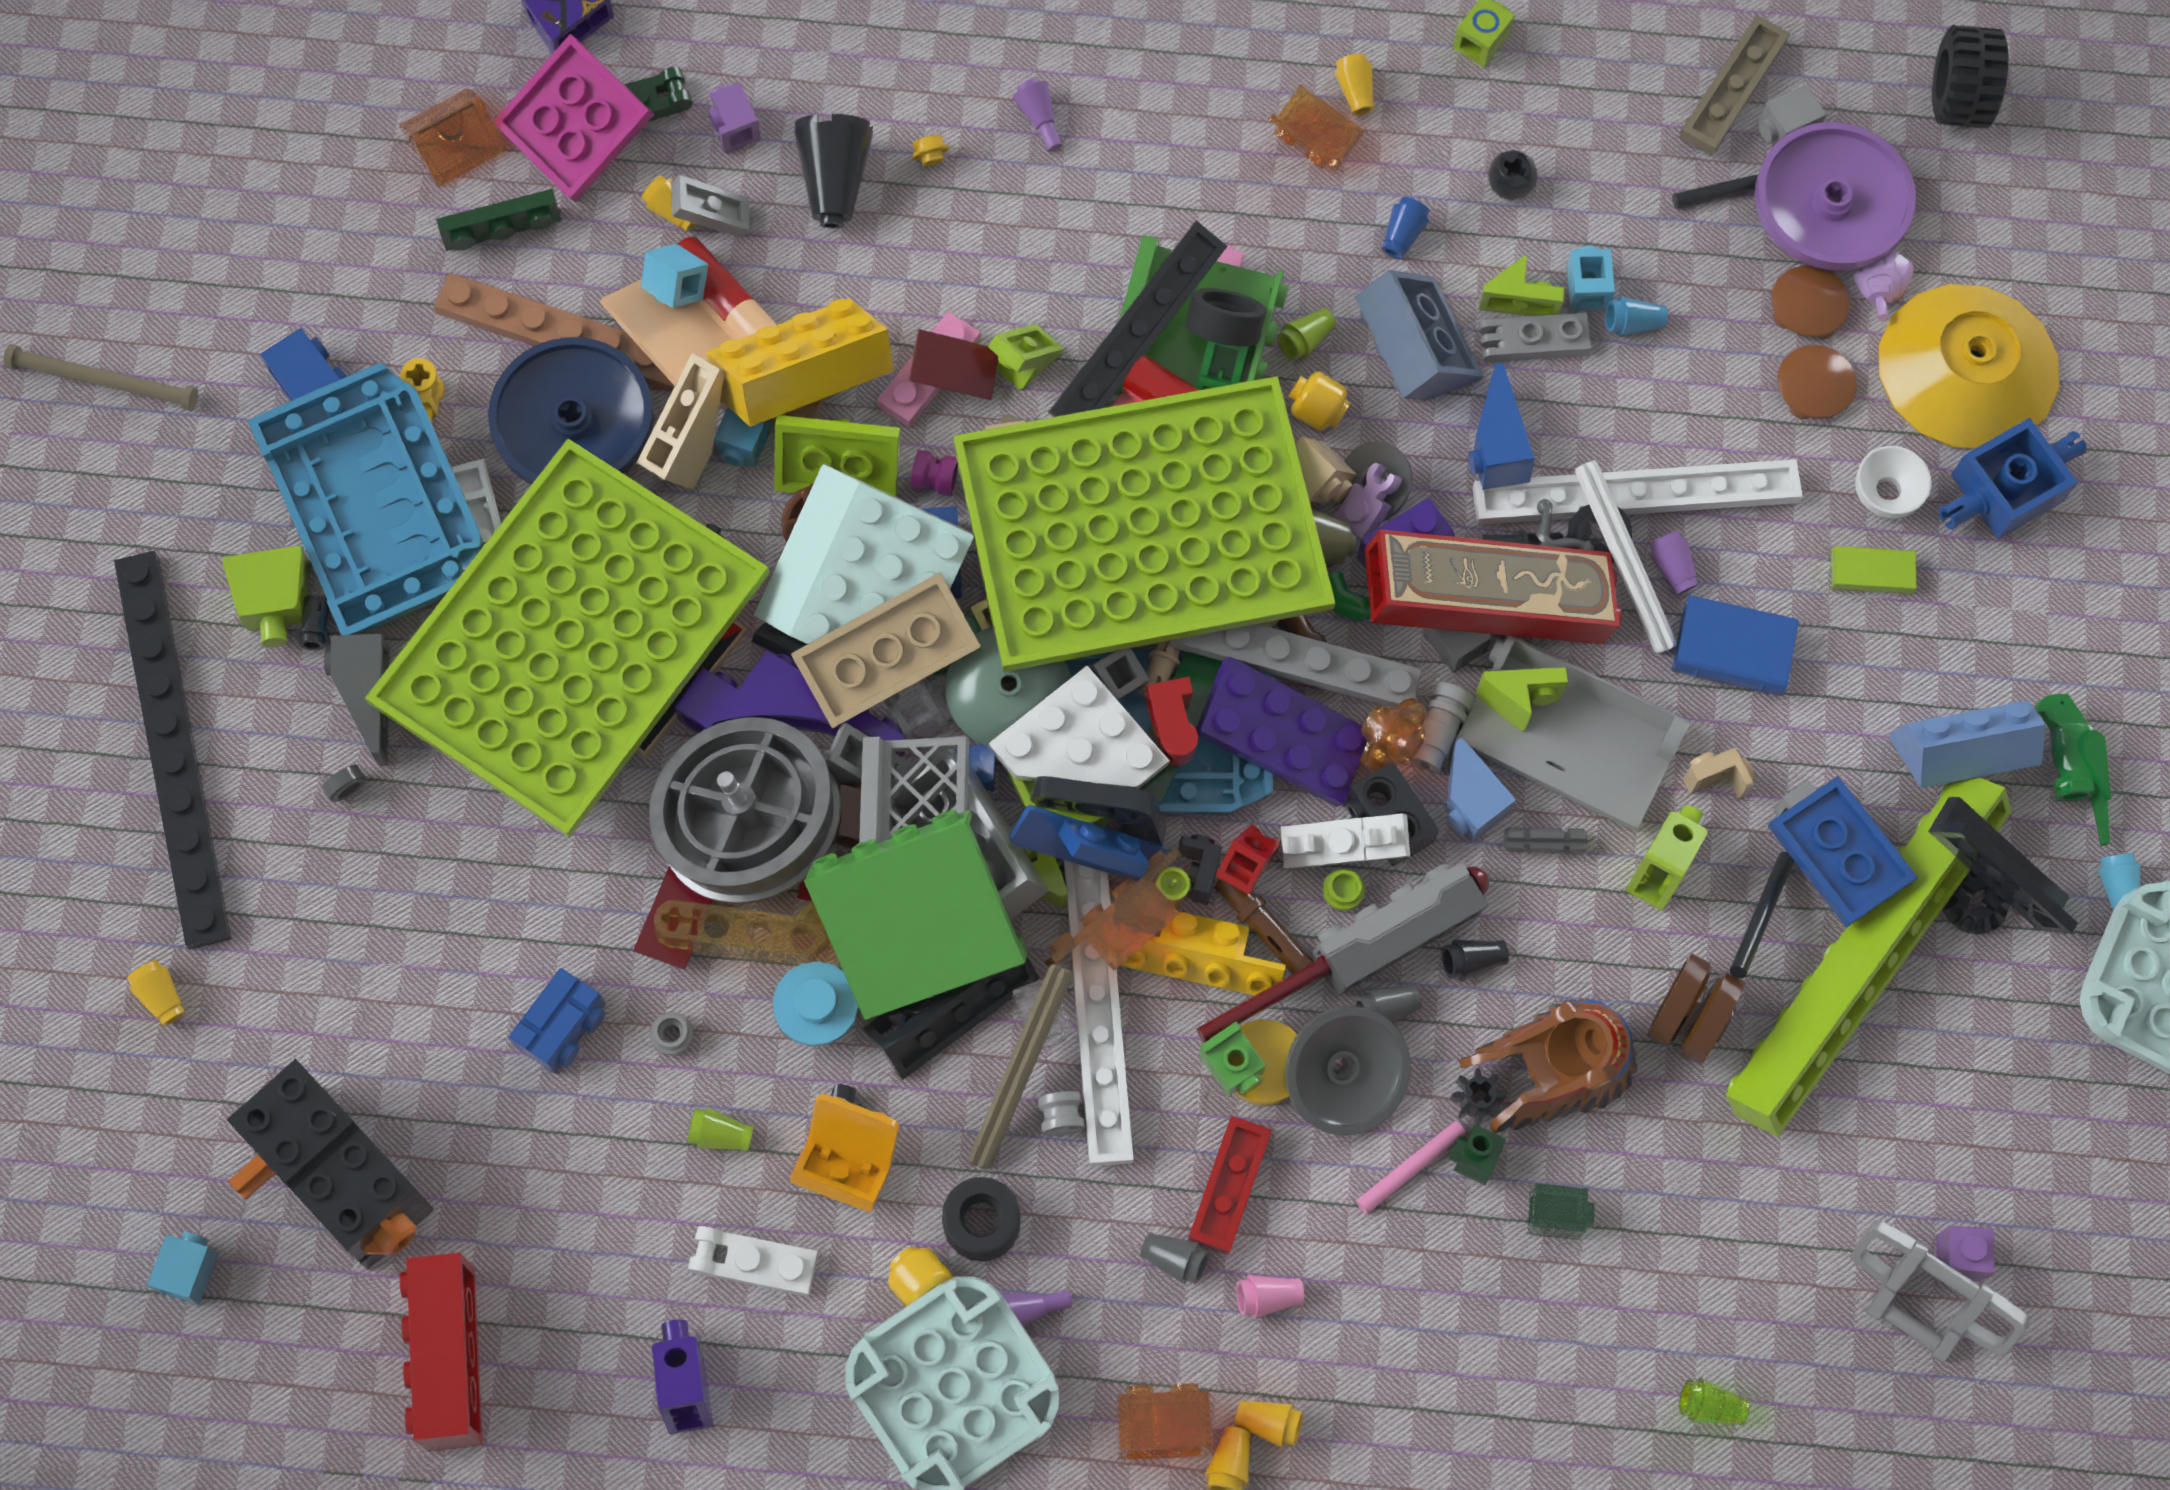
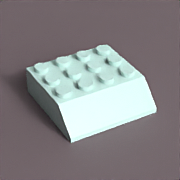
(853, 554)

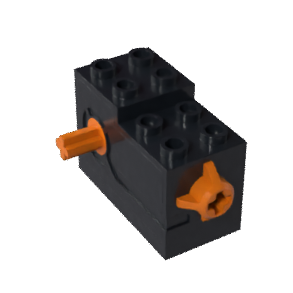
(327, 1166)

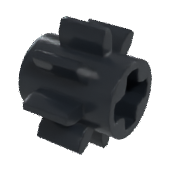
(1482, 1107)

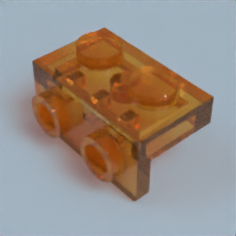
(1316, 127)

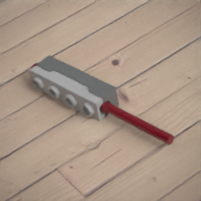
(1376, 939)

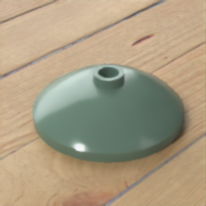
(976, 694)

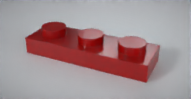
(1229, 1185)

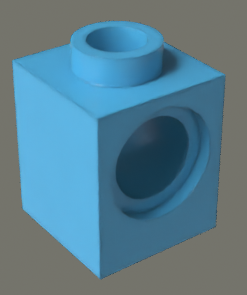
(738, 442)

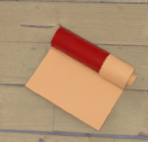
(674, 333)

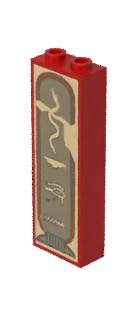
(1491, 587)

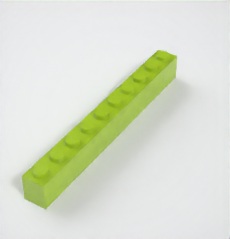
(1856, 972)

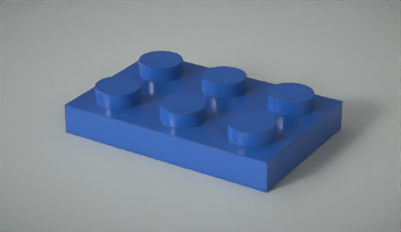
(1842, 851)

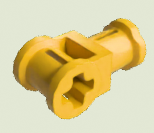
(424, 378)

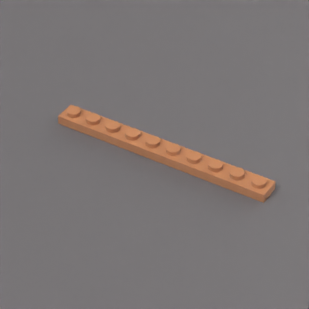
(538, 323)

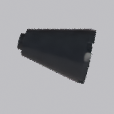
(833, 164)

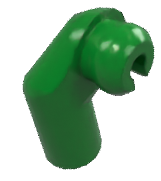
(1347, 602)

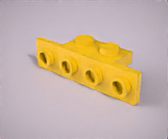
(1207, 954)

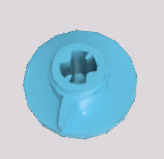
(815, 1004)

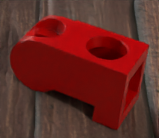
(1169, 720)
(1248, 859)

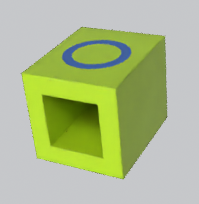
(1483, 31)

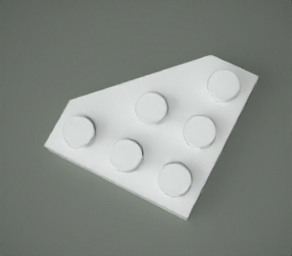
(1081, 737)

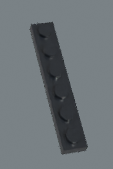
(1141, 322)

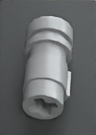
(1445, 715)

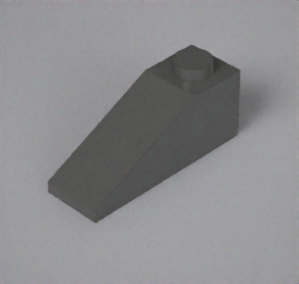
(355, 667)

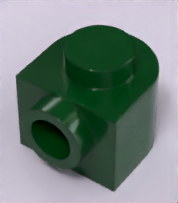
(1477, 1154)

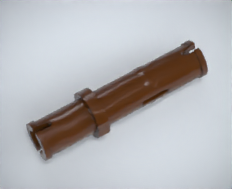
(1265, 925)

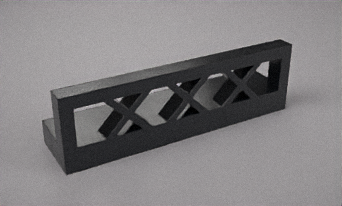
(2002, 867)
(950, 1016)

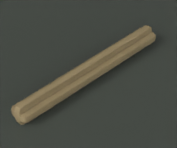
(1020, 1066)

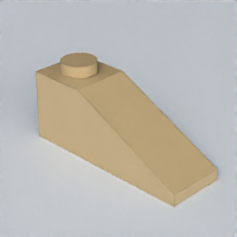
(686, 426)

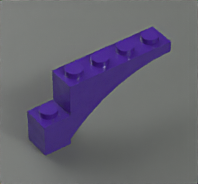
(770, 691)

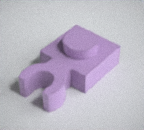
(1365, 505)

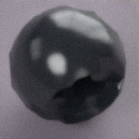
(1504, 165)

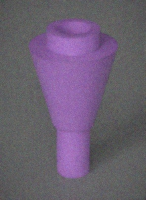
(1035, 102)
(1032, 1307)

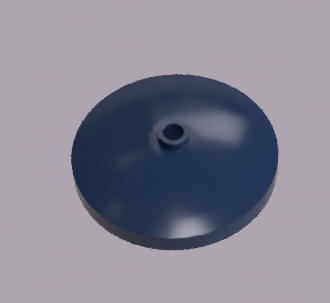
(567, 383)

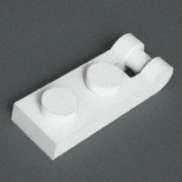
(754, 1261)

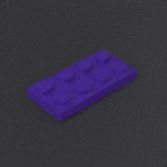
(1282, 731)

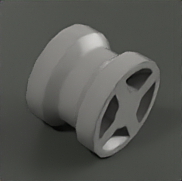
(1061, 1113)

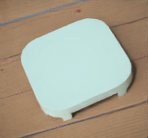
(2129, 978)
(952, 1385)

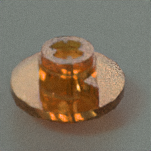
(1393, 734)

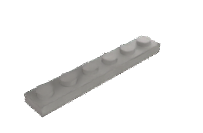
(1309, 662)

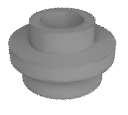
(662, 1025)

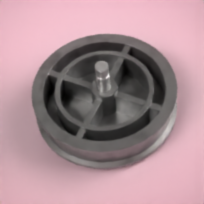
(745, 810)

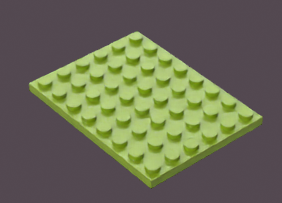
(1142, 523)
(568, 637)

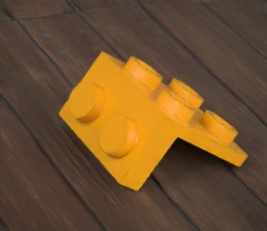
(847, 1152)

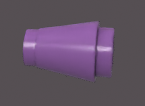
(1674, 560)

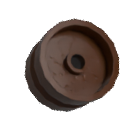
(1693, 1007)

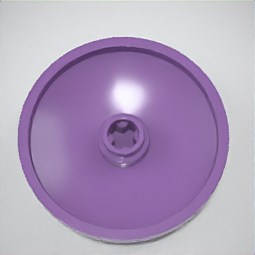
(1835, 196)

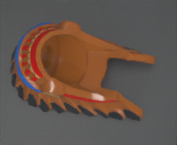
(1575, 1056)

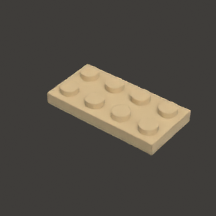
(886, 650)

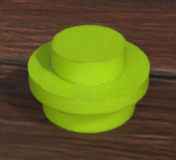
(1343, 889)

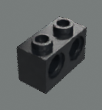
(1400, 799)

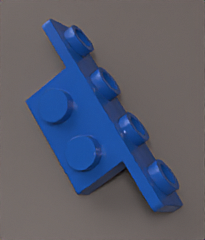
(1083, 843)

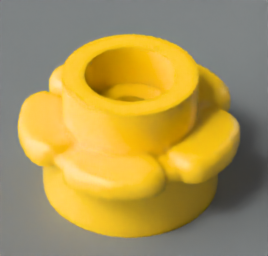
(930, 150)

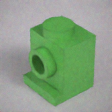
(1232, 1078)

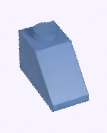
(1474, 794)

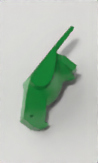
(2079, 758)

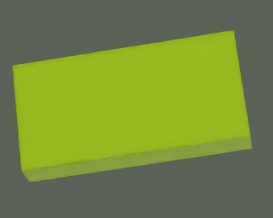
(1873, 569)

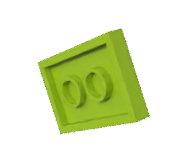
(854, 448)

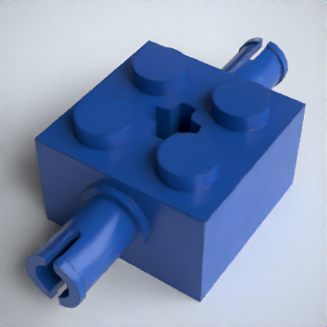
(2013, 478)

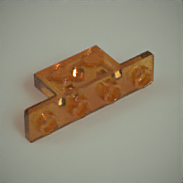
(1127, 922)

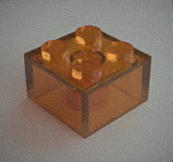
(1163, 1423)

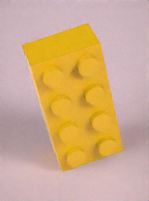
(801, 361)

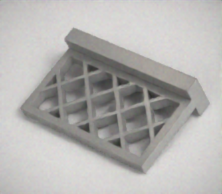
(878, 782)

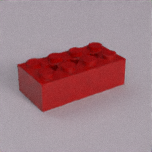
(442, 1352)

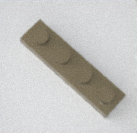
(1734, 85)

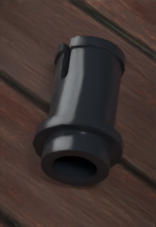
(314, 623)

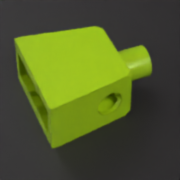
(269, 590)
(1668, 857)

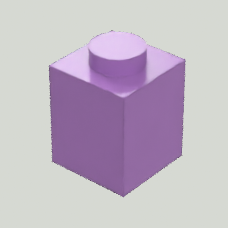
(1967, 1250)

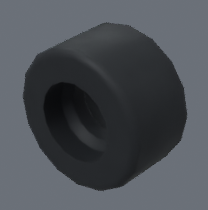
(981, 1191)

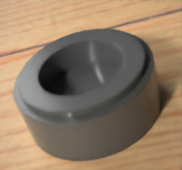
(344, 783)

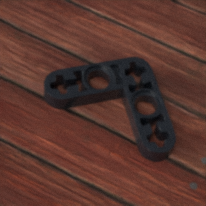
(1133, 808)

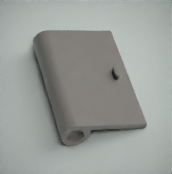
(1589, 746)

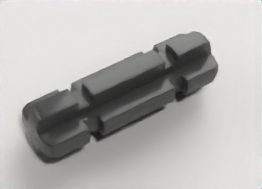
(1545, 840)

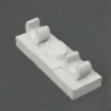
(1345, 841)

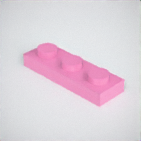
(908, 399)

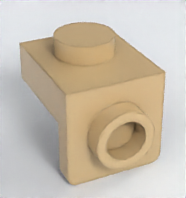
(1711, 769)

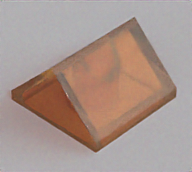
(453, 136)

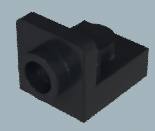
(1201, 874)

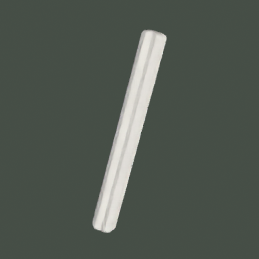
(1625, 557)

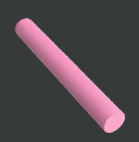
(1410, 1167)

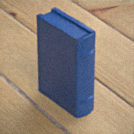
(1735, 645)

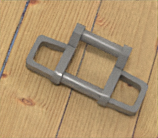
(1963, 1321)

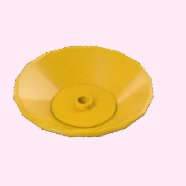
(1945, 387)

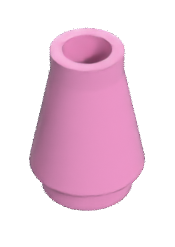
(1267, 1295)

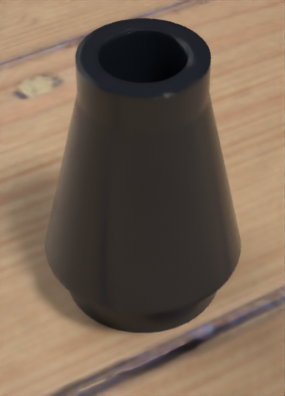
(1473, 957)

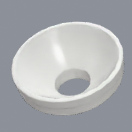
(1902, 469)

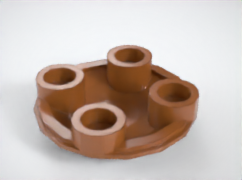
(1810, 301)
(1816, 382)

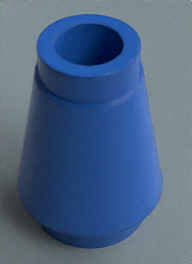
(1404, 227)

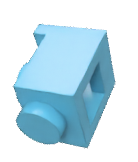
(1590, 278)

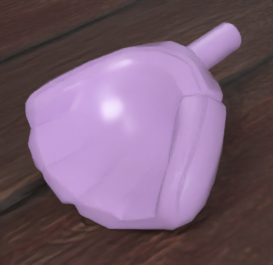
(1884, 281)

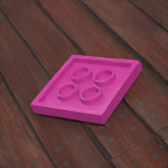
(573, 118)

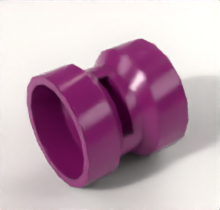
(936, 473)

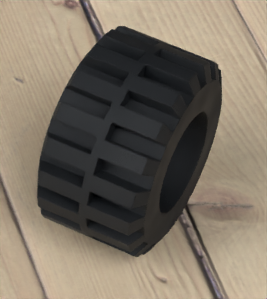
(1970, 76)

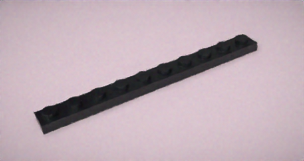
(172, 751)

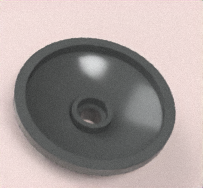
(1366, 1085)

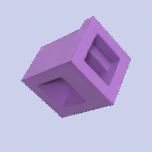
(733, 117)

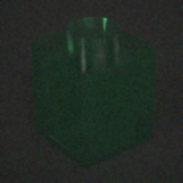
(1559, 1211)

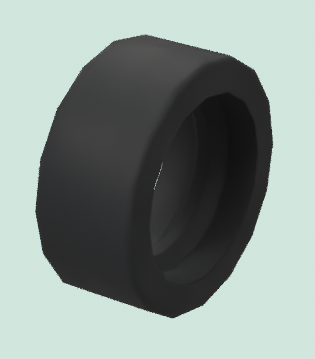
(1225, 317)

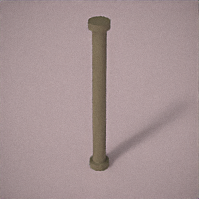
(16, 357)

